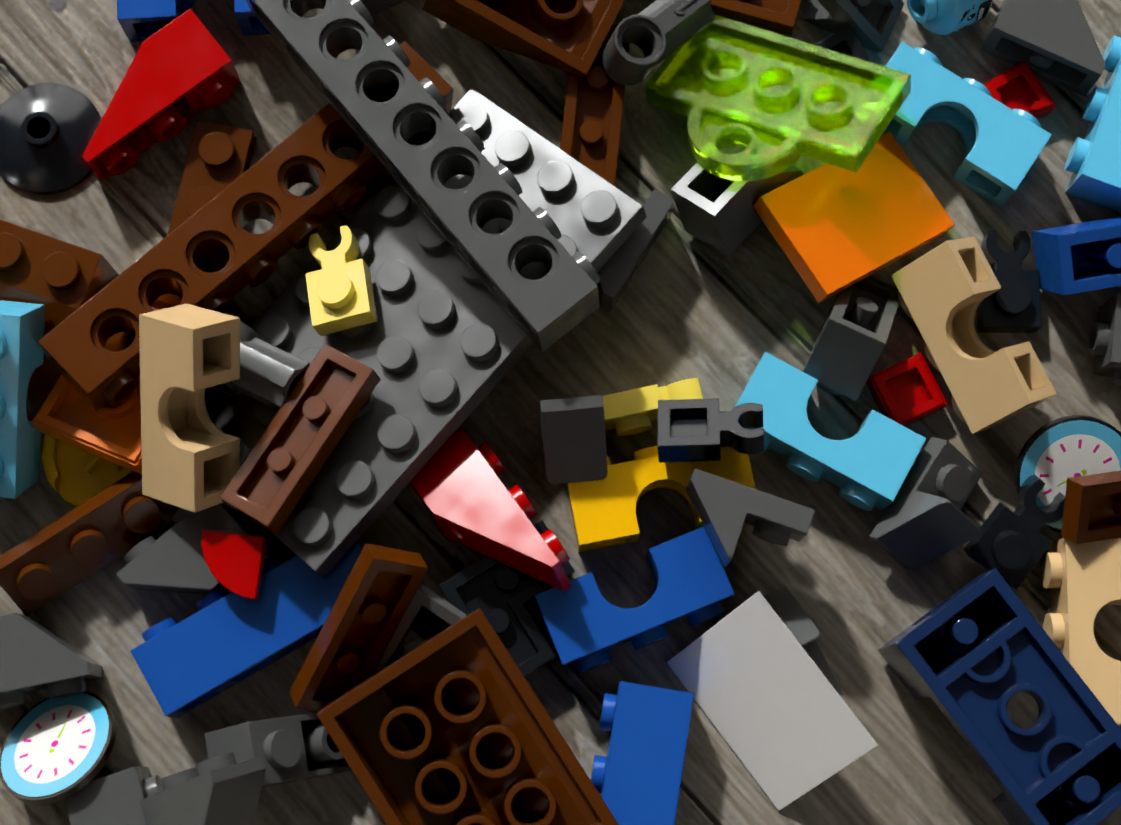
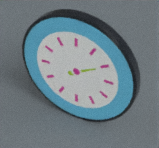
(1067, 450)

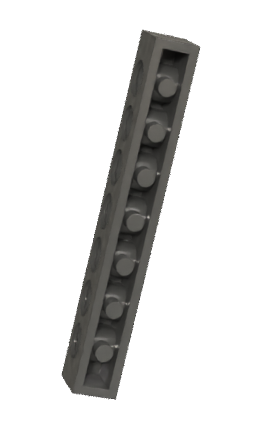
(542, 306)

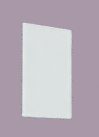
(771, 702)

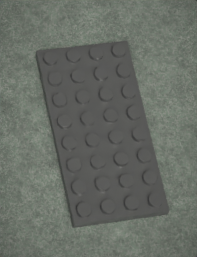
(436, 333)

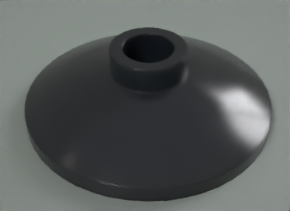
(56, 160)

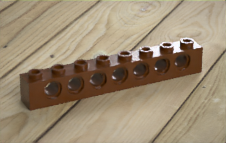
(217, 230)

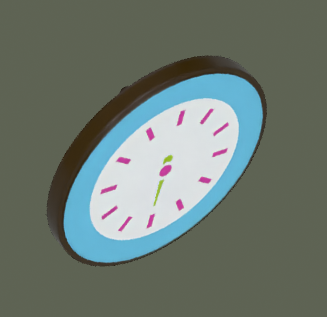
(57, 748)

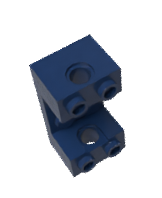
(971, 661)

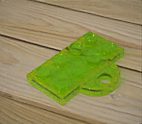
(774, 99)

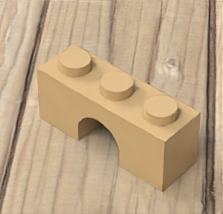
(942, 298)
(181, 449)
(1080, 584)

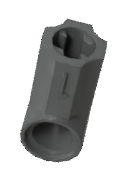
(658, 33)
(265, 370)

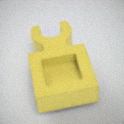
(342, 289)
(636, 408)

